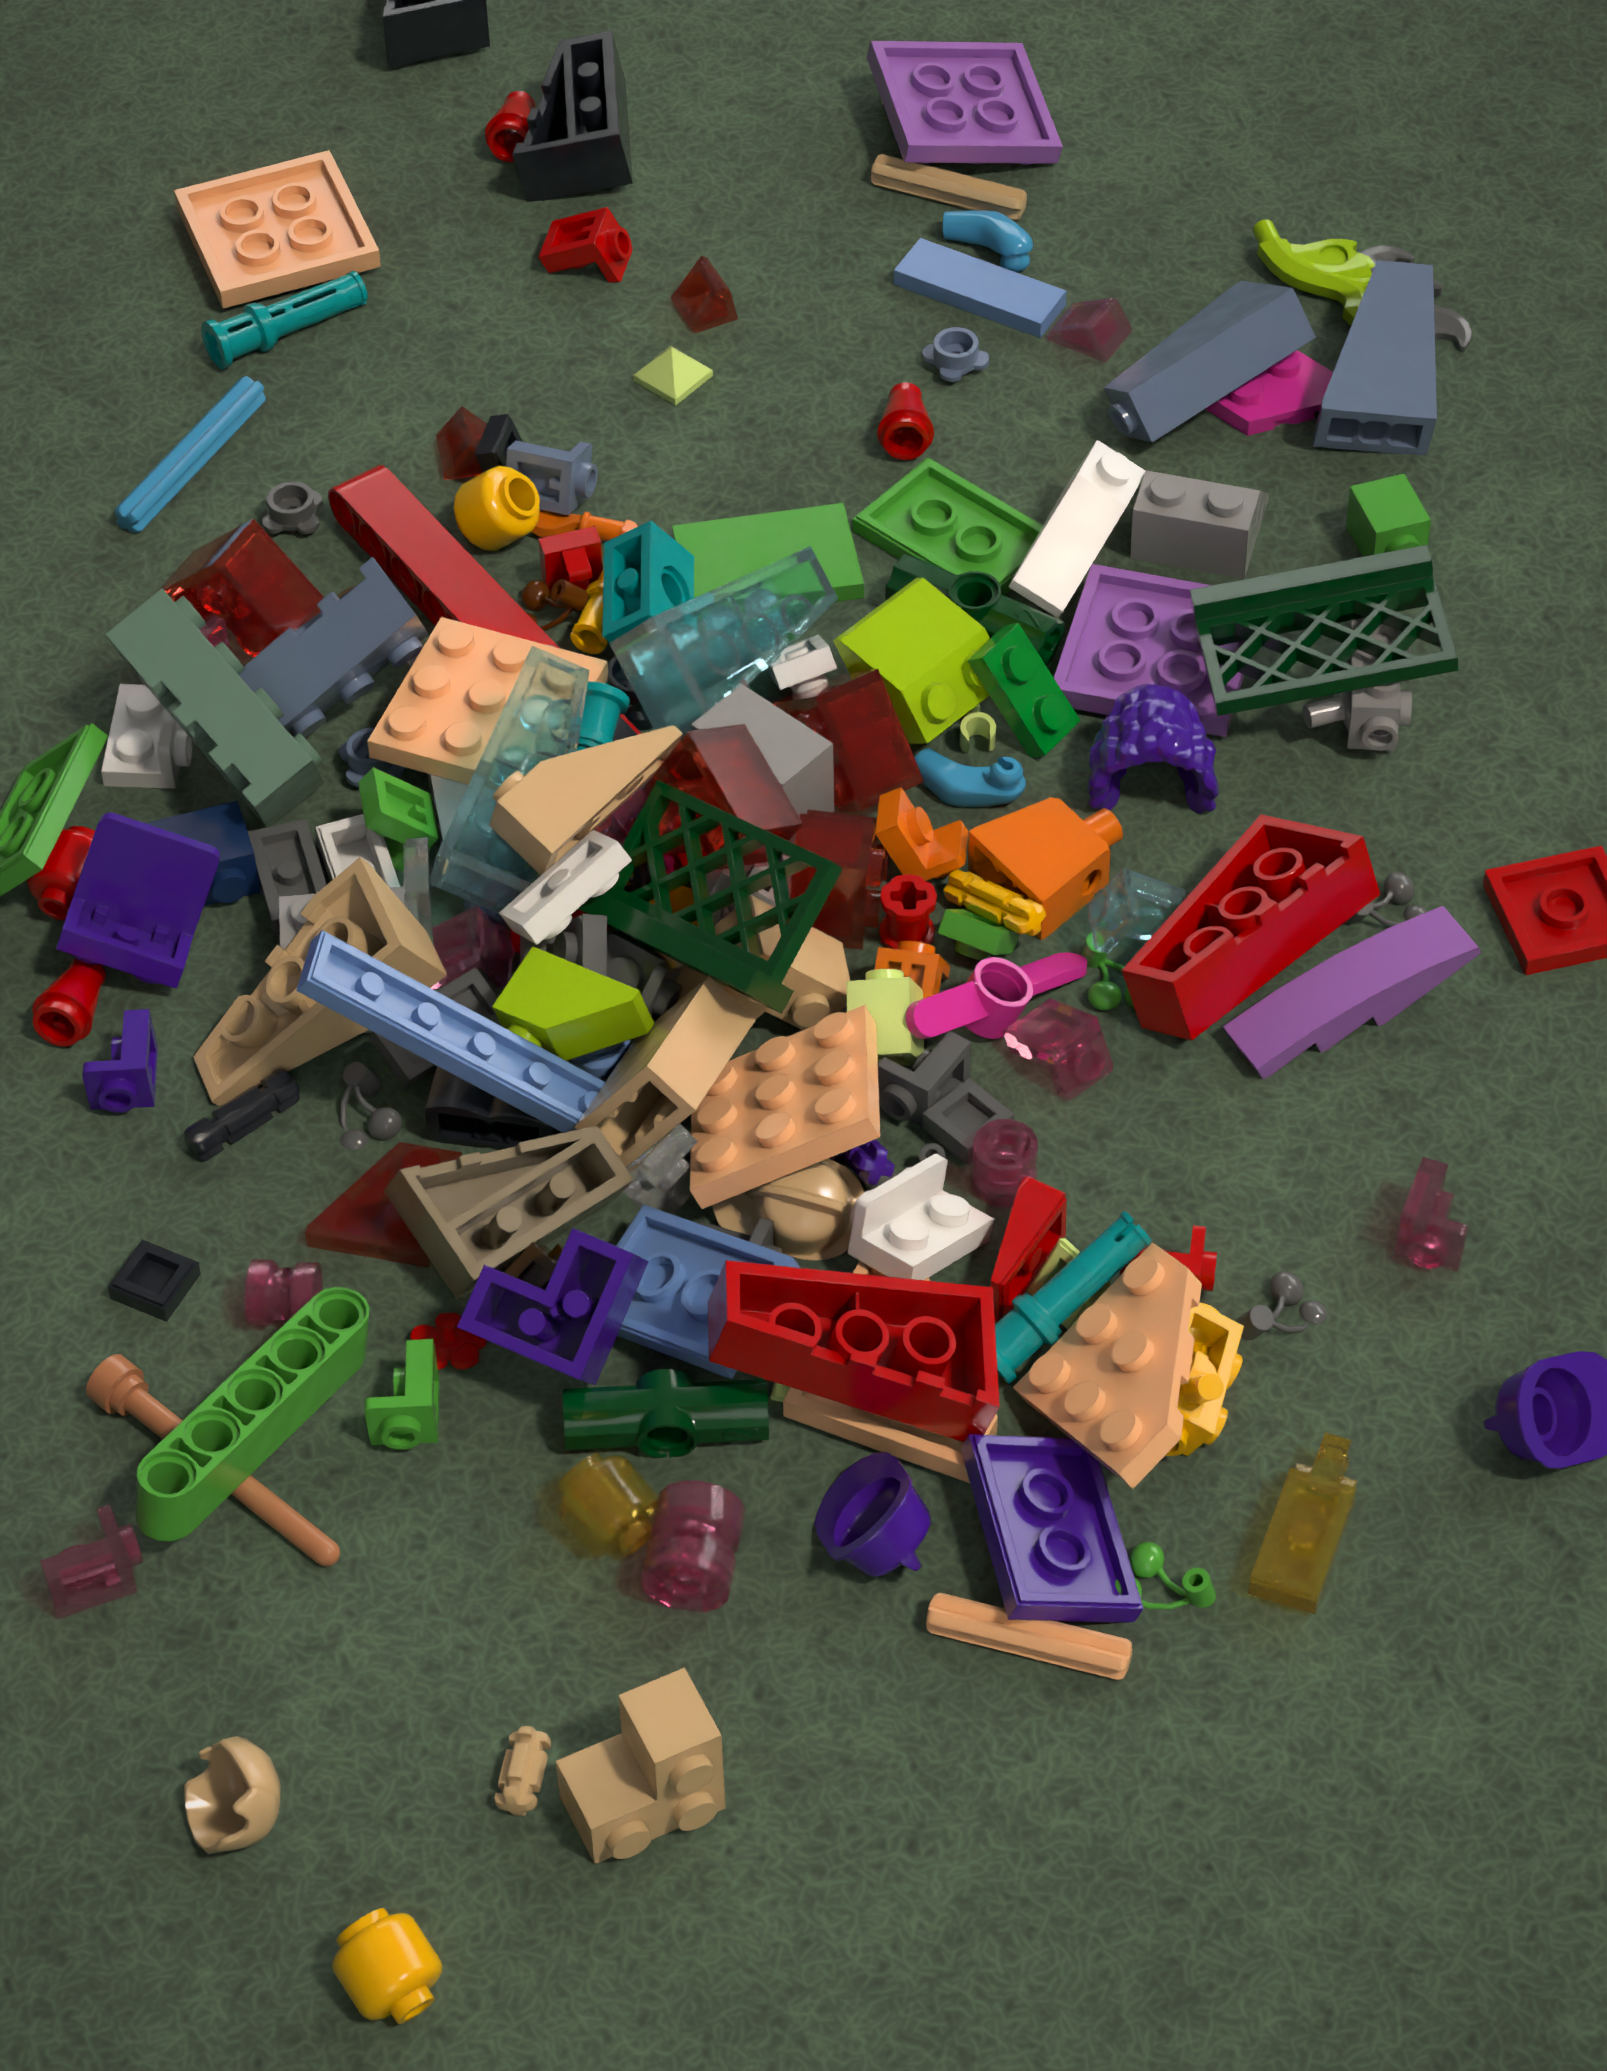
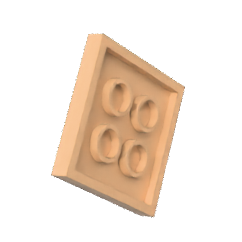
(276, 229)
(456, 697)
(787, 1107)

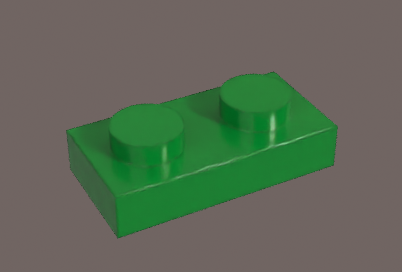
(1024, 690)

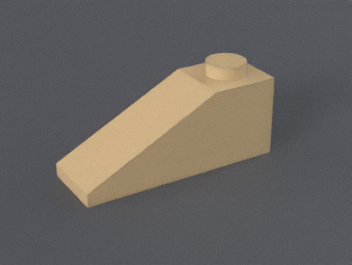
(575, 794)

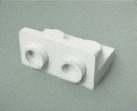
(144, 742)
(914, 1225)

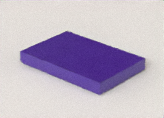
(1050, 1530)

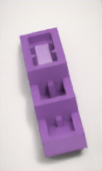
(1350, 988)

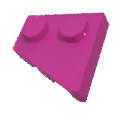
(1279, 395)

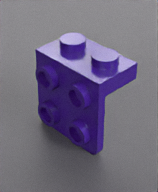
(139, 899)

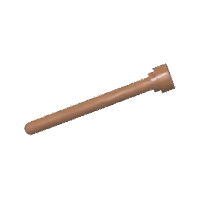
(121, 1388)

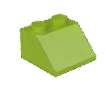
(922, 655)

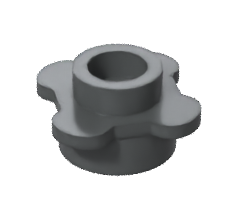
(292, 508)

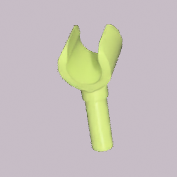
(977, 724)

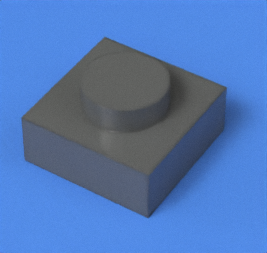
(959, 1117)

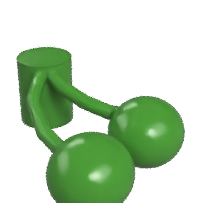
(1103, 994)
(1148, 1560)

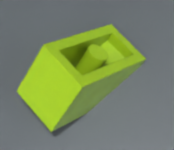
(569, 1007)

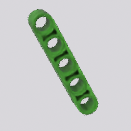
(251, 1414)

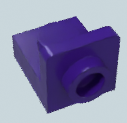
(131, 1075)

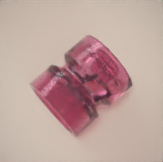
(693, 1546)

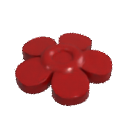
(451, 1342)

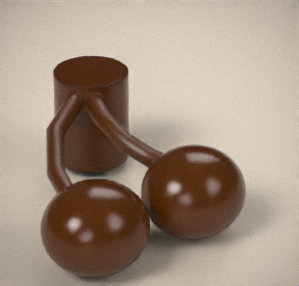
(563, 595)

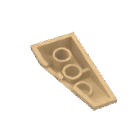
(285, 1028)

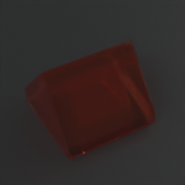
(704, 298)
(458, 444)

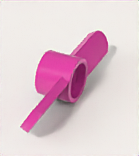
(992, 996)

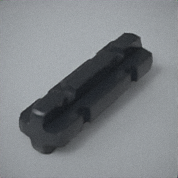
(242, 1115)

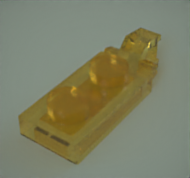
(1306, 1529)

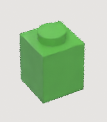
(1386, 516)

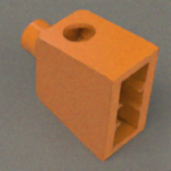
(1046, 856)

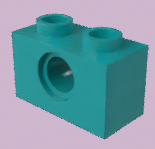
(643, 578)

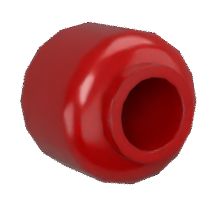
(58, 880)

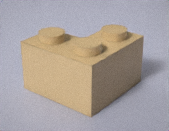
(815, 975)
(651, 1776)

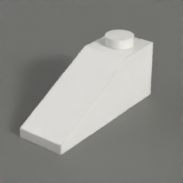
(1077, 528)

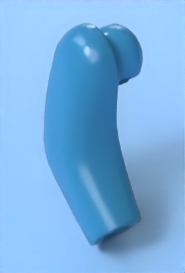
(992, 231)
(969, 785)

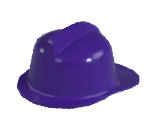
(1555, 1410)
(873, 1516)

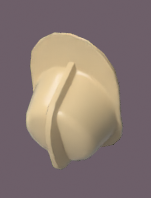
(807, 1210)

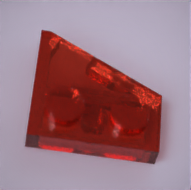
(365, 1219)

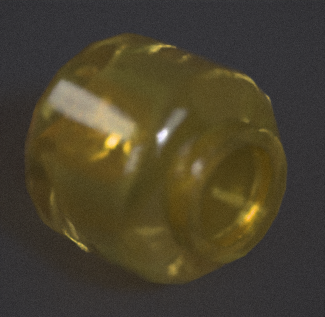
(607, 1505)

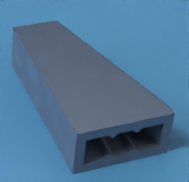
(1208, 358)
(1387, 368)

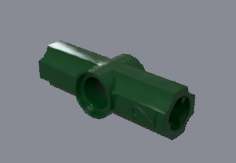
(982, 599)
(665, 1414)

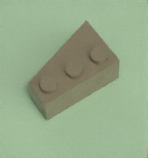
(504, 1200)

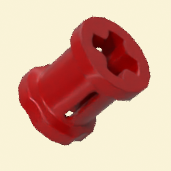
(907, 908)

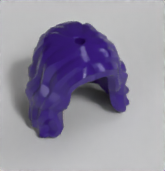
(1153, 726)

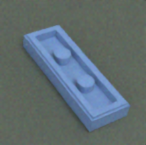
(980, 287)

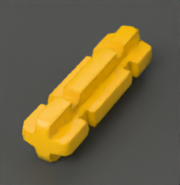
(994, 902)

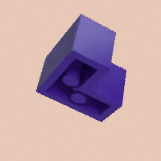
(570, 1321)

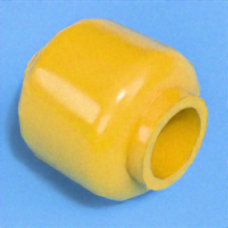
(496, 508)
(387, 1966)

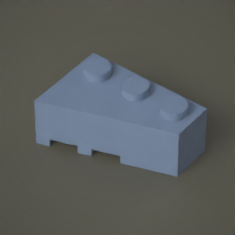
(337, 651)

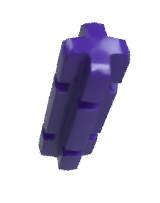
(869, 1161)

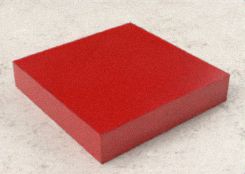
(1553, 908)

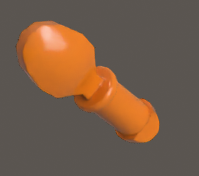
(555, 523)

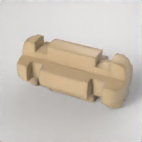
(522, 1771)

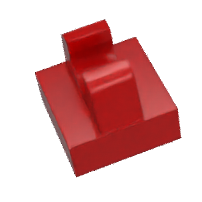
(571, 557)

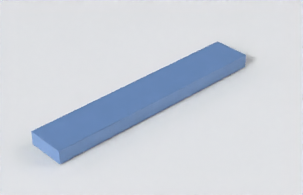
(446, 1033)

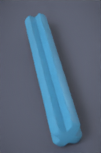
(189, 455)

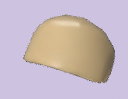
(233, 1798)

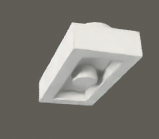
(803, 665)
(581, 873)

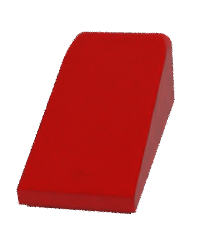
(1029, 1238)

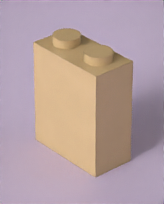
(668, 1070)

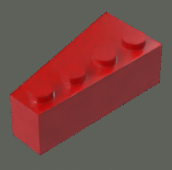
(1248, 922)
(863, 1341)

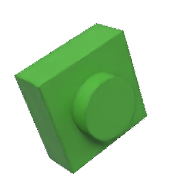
(977, 935)

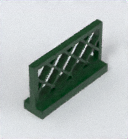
(1317, 601)
(699, 945)

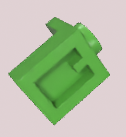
(397, 812)
(413, 1411)

